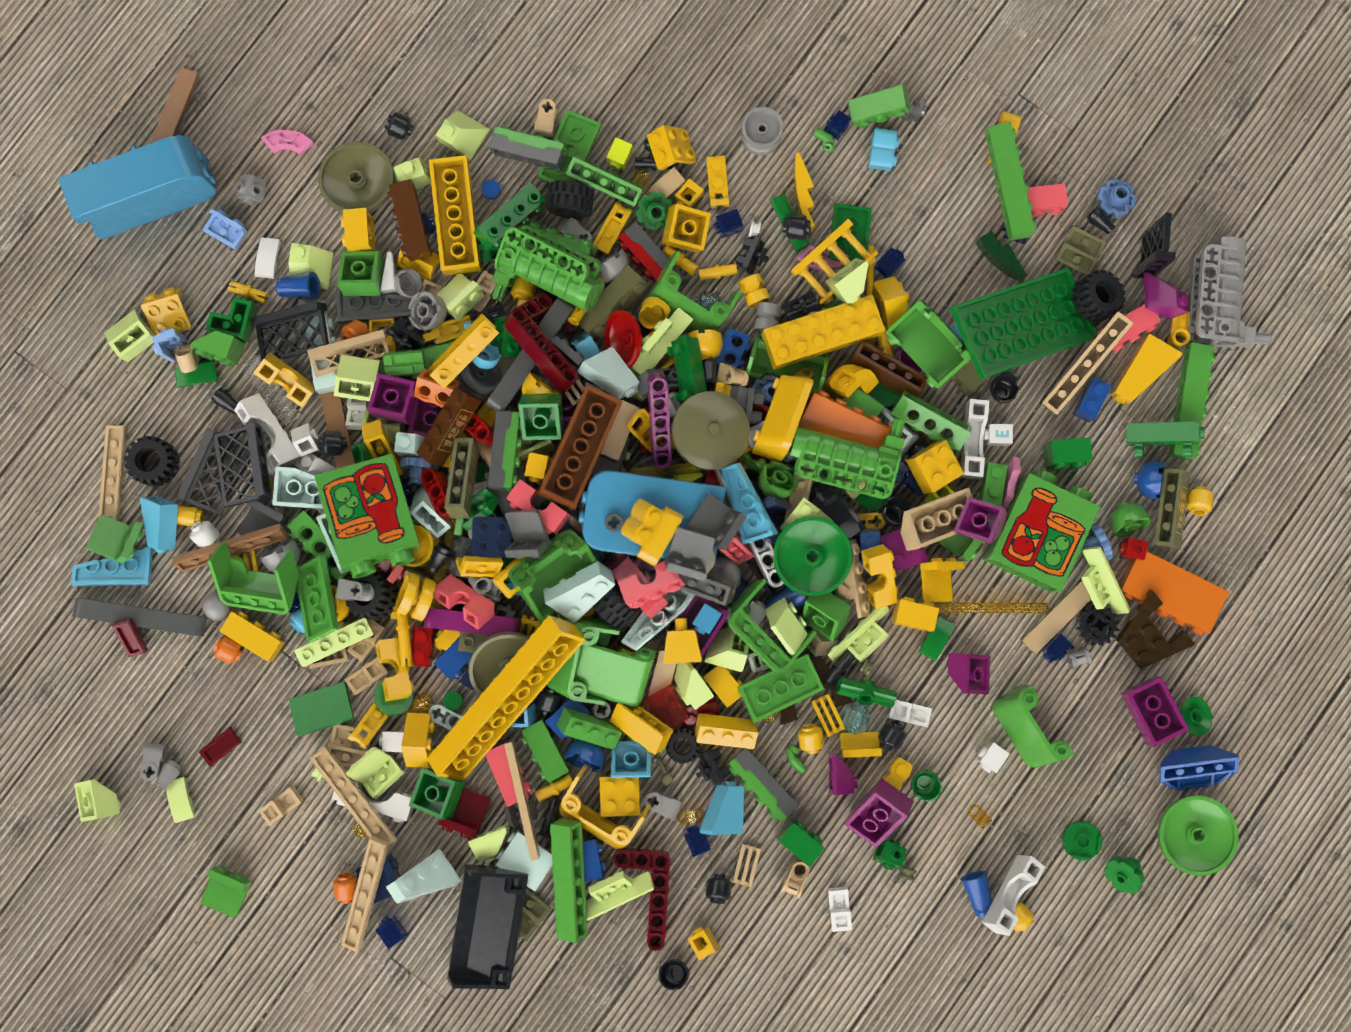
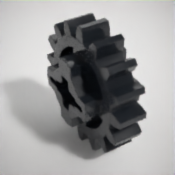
(1098, 633)

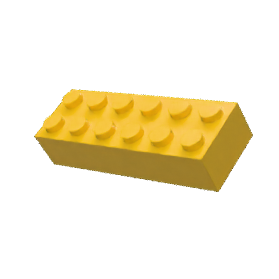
(455, 215)
(822, 332)

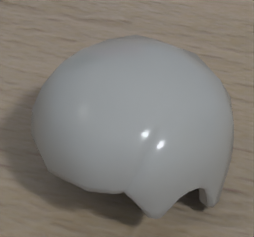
(407, 282)
(215, 608)

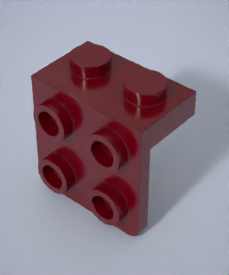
(468, 814)

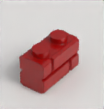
(422, 646)

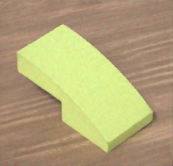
(179, 800)

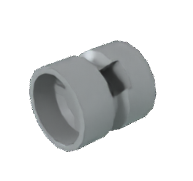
(768, 315)

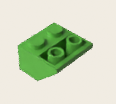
(219, 347)

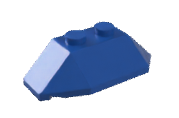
(1197, 767)

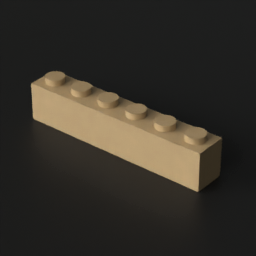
(1087, 363)

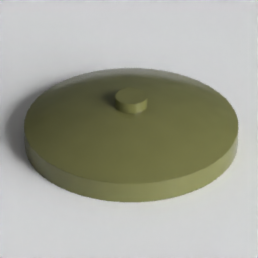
(356, 177)
(710, 430)
(492, 656)

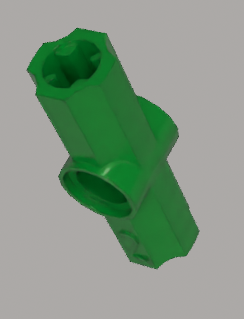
(783, 210)
(866, 692)

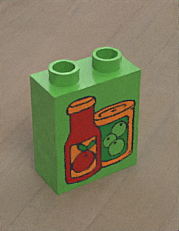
(368, 515)
(1043, 531)

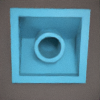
(630, 760)

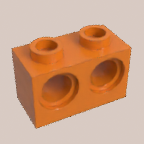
(435, 393)

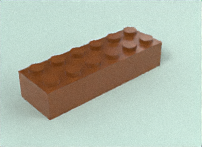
(579, 447)

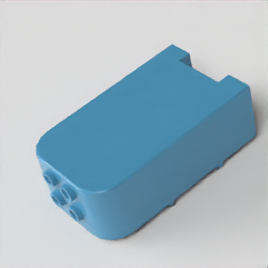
(139, 186)
(619, 491)

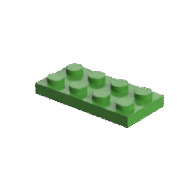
(579, 136)
(316, 599)
(780, 689)

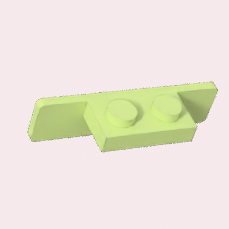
(656, 346)
(1102, 583)
(346, 635)
(863, 638)
(616, 891)

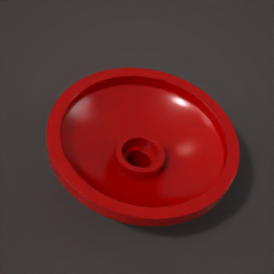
(624, 336)

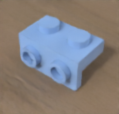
(224, 229)
(168, 341)

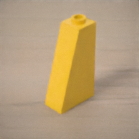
(1147, 364)

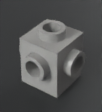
(250, 189)

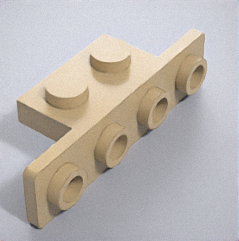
(854, 586)

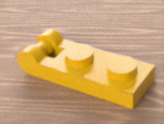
(717, 181)
(612, 228)
(370, 724)

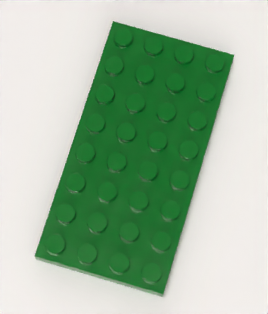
(1022, 323)

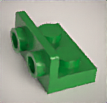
(504, 341)
(482, 505)

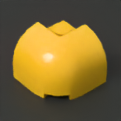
(849, 378)

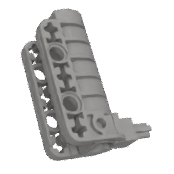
(1220, 296)

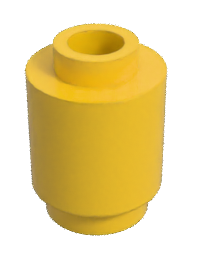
(189, 515)

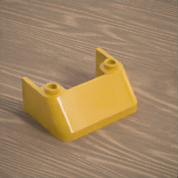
(782, 417)
(592, 822)

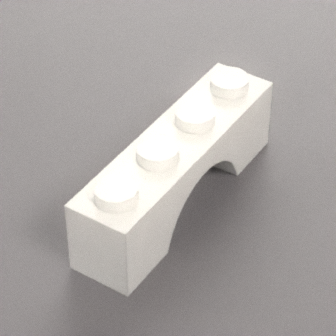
(282, 451)
(972, 451)
(395, 807)
(1023, 874)

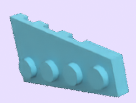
(745, 500)
(109, 572)

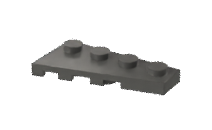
(371, 307)

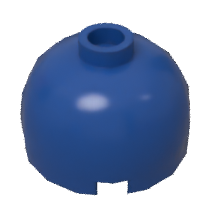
(1150, 479)
(586, 753)

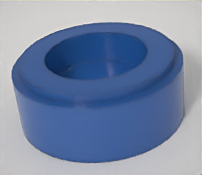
(491, 189)

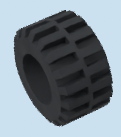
(569, 199)
(1107, 288)
(137, 456)
(383, 599)
(614, 609)

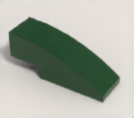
(1001, 257)

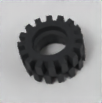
(683, 757)

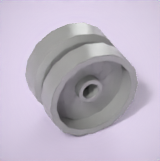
(760, 120)

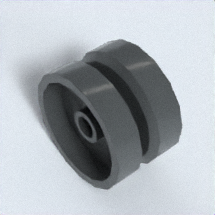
(478, 380)

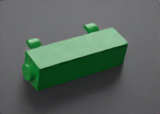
(688, 367)
(1164, 434)

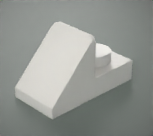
(313, 465)

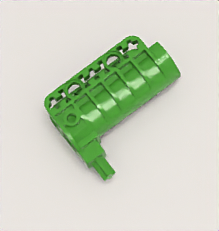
(547, 267)
(849, 459)

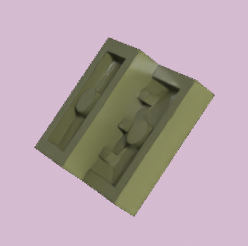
(1080, 250)
(532, 915)

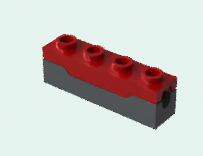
(645, 252)

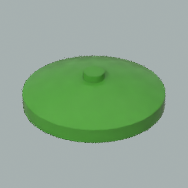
(1198, 835)

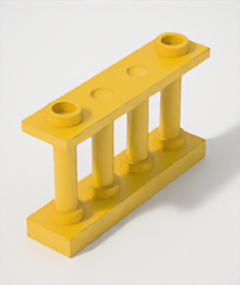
(831, 244)
(463, 350)

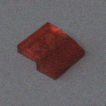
(666, 706)

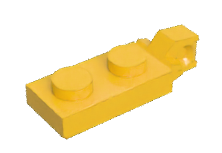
(447, 331)

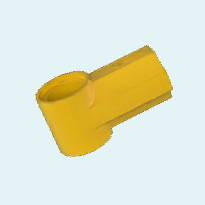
(1179, 328)

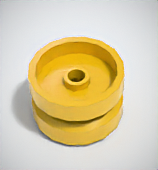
(426, 542)
(415, 596)

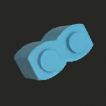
(883, 149)

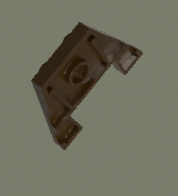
(1144, 641)
(789, 715)

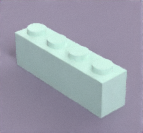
(323, 383)

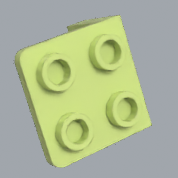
(460, 296)
(376, 771)

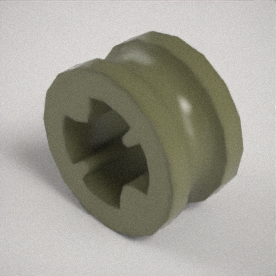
(866, 668)
(907, 873)

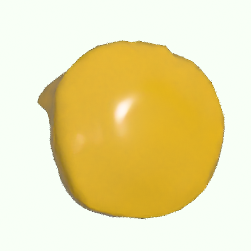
(652, 311)

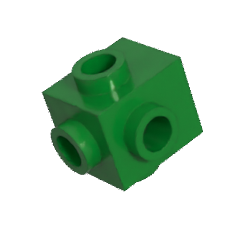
(890, 854)

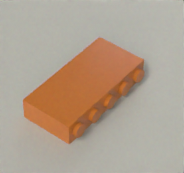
(839, 420)
(1184, 595)

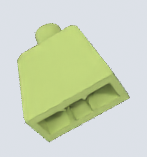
(415, 170)

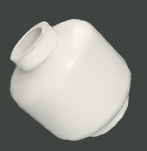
(204, 534)

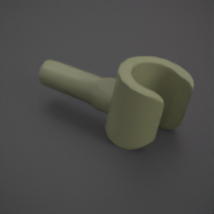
(667, 779)

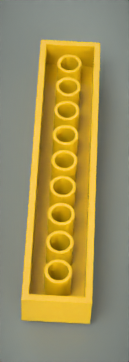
(505, 698)

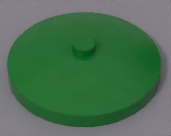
(813, 556)

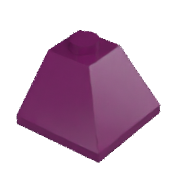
(1164, 297)
(981, 520)
(970, 672)
(840, 777)

